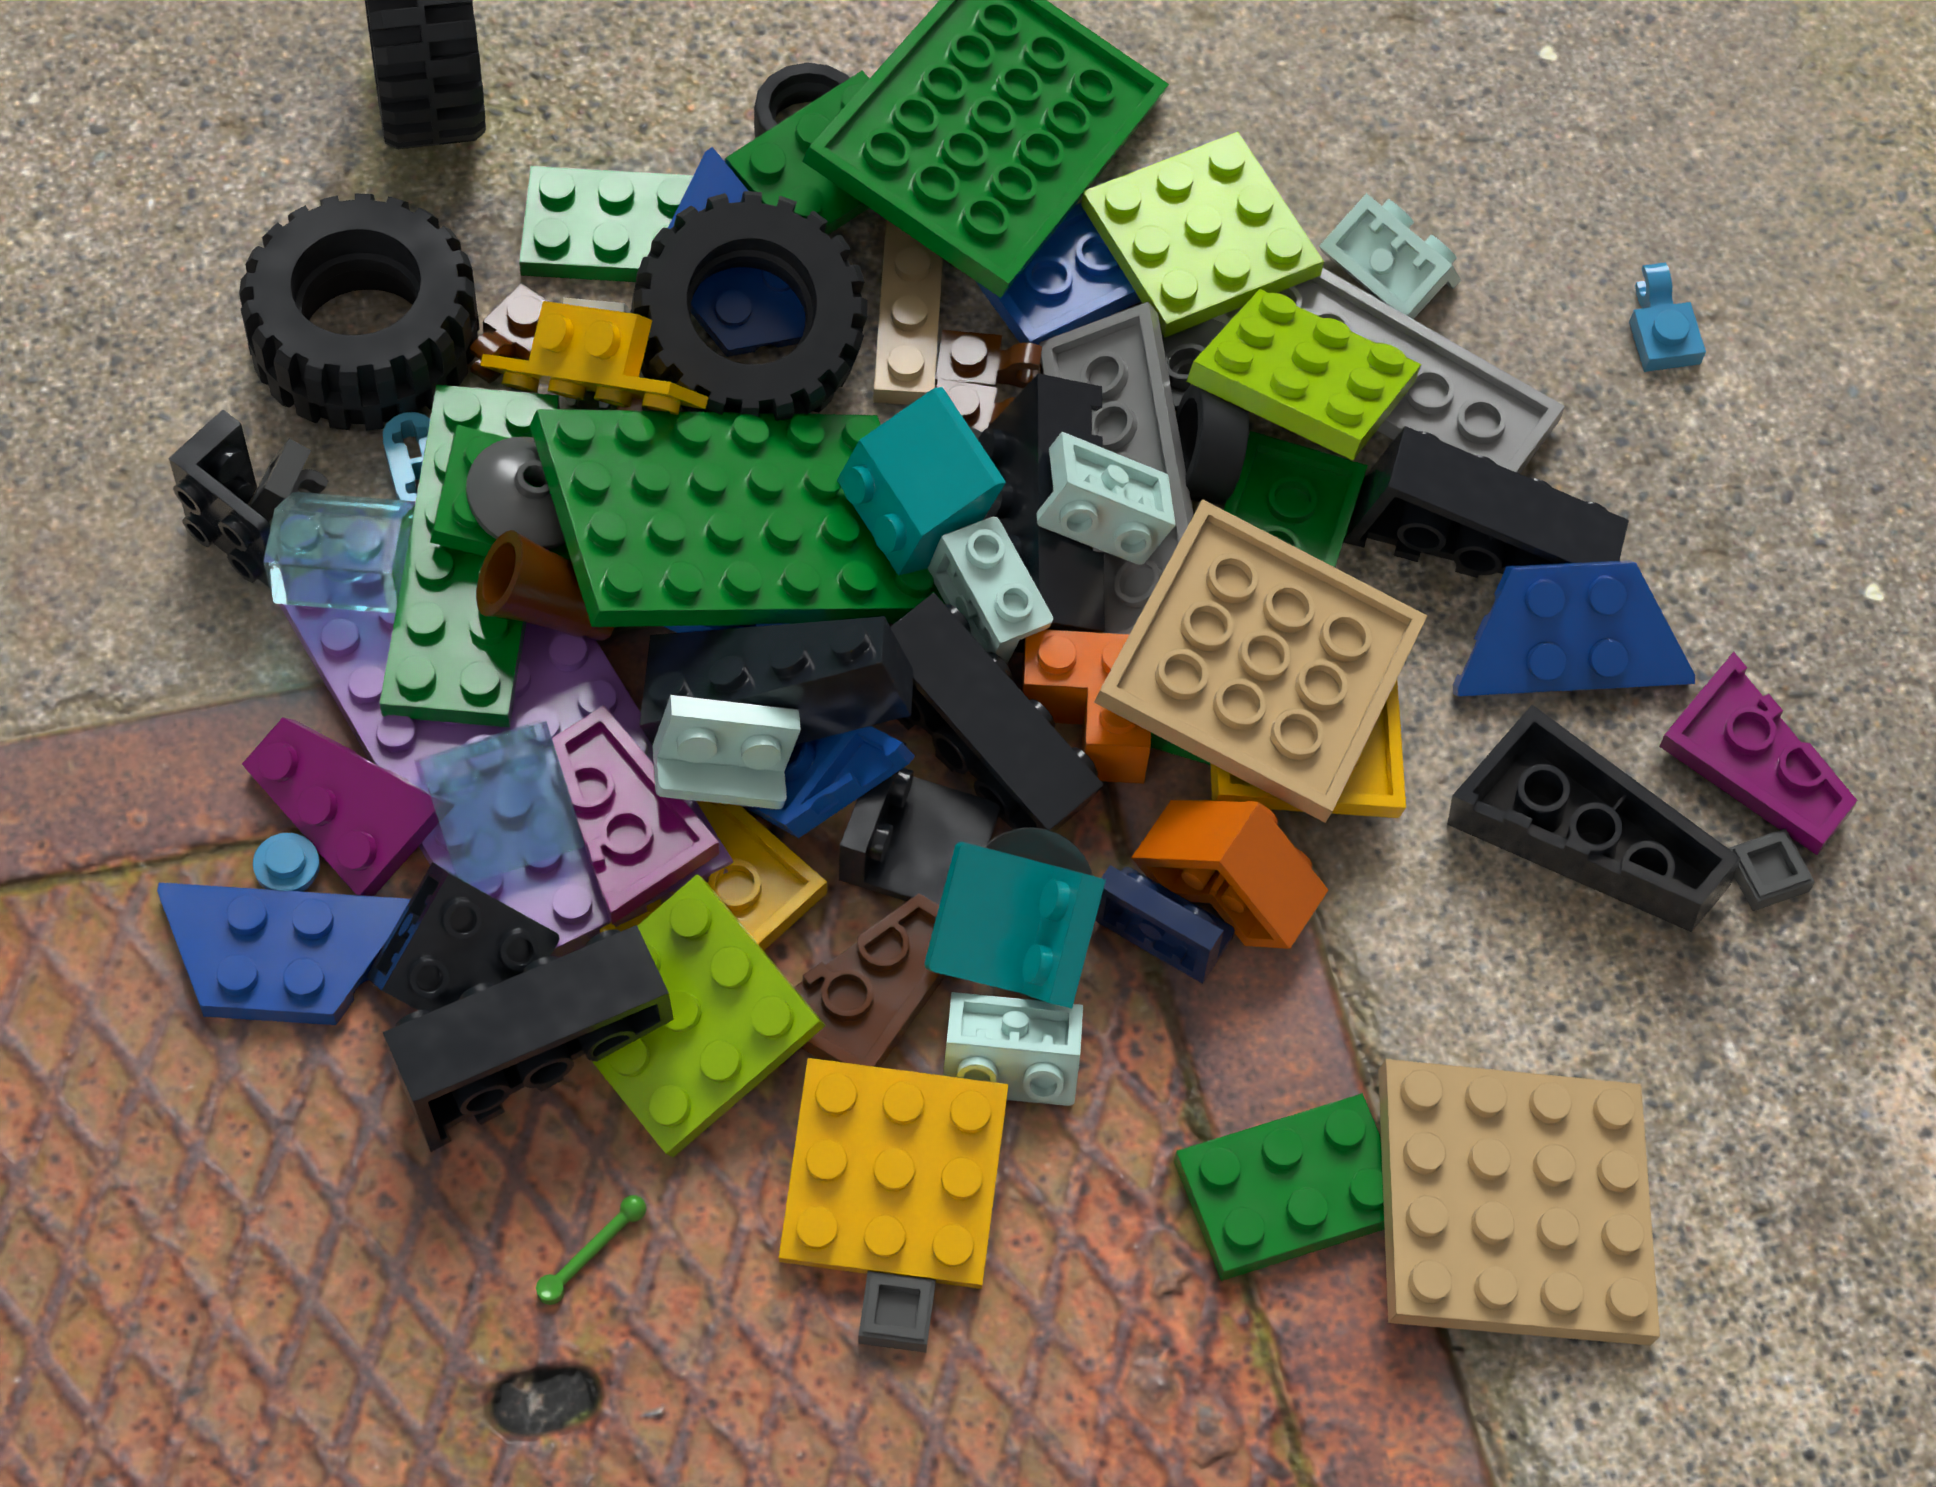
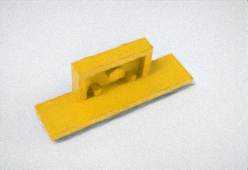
(594, 352)

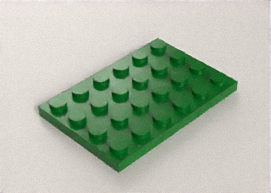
(986, 130)
(716, 518)

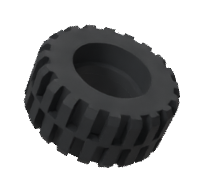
(426, 71)
(767, 240)
(349, 250)

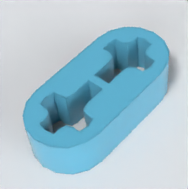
(402, 468)

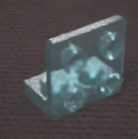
(501, 802)

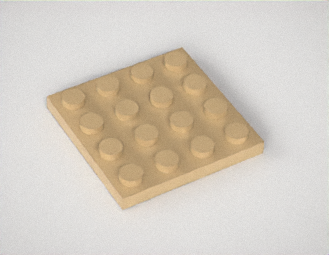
(1262, 660)
(1516, 1203)

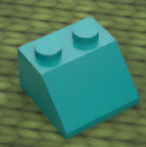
(920, 480)

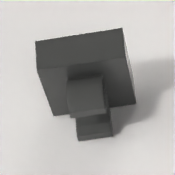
(284, 477)

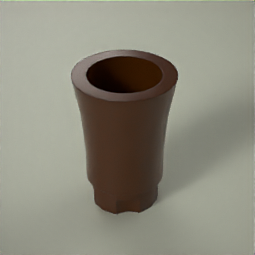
(533, 587)

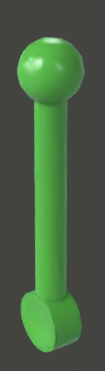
(551, 1287)

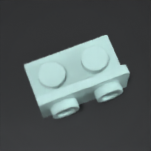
(1389, 258)
(1106, 500)
(989, 585)
(724, 752)
(1016, 1044)

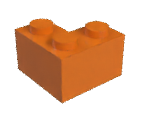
(1065, 676)
(1237, 863)

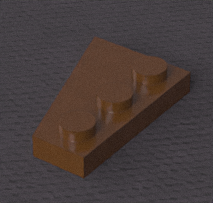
(873, 987)

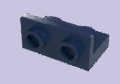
(1162, 922)

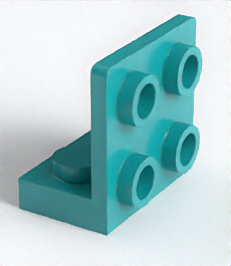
(1014, 924)

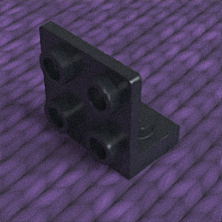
(215, 489)
(907, 835)
(455, 941)

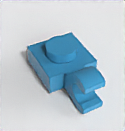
(1664, 331)

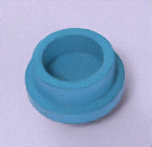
(286, 863)

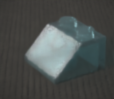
(338, 551)

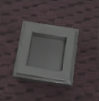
(1771, 870)
(896, 1311)

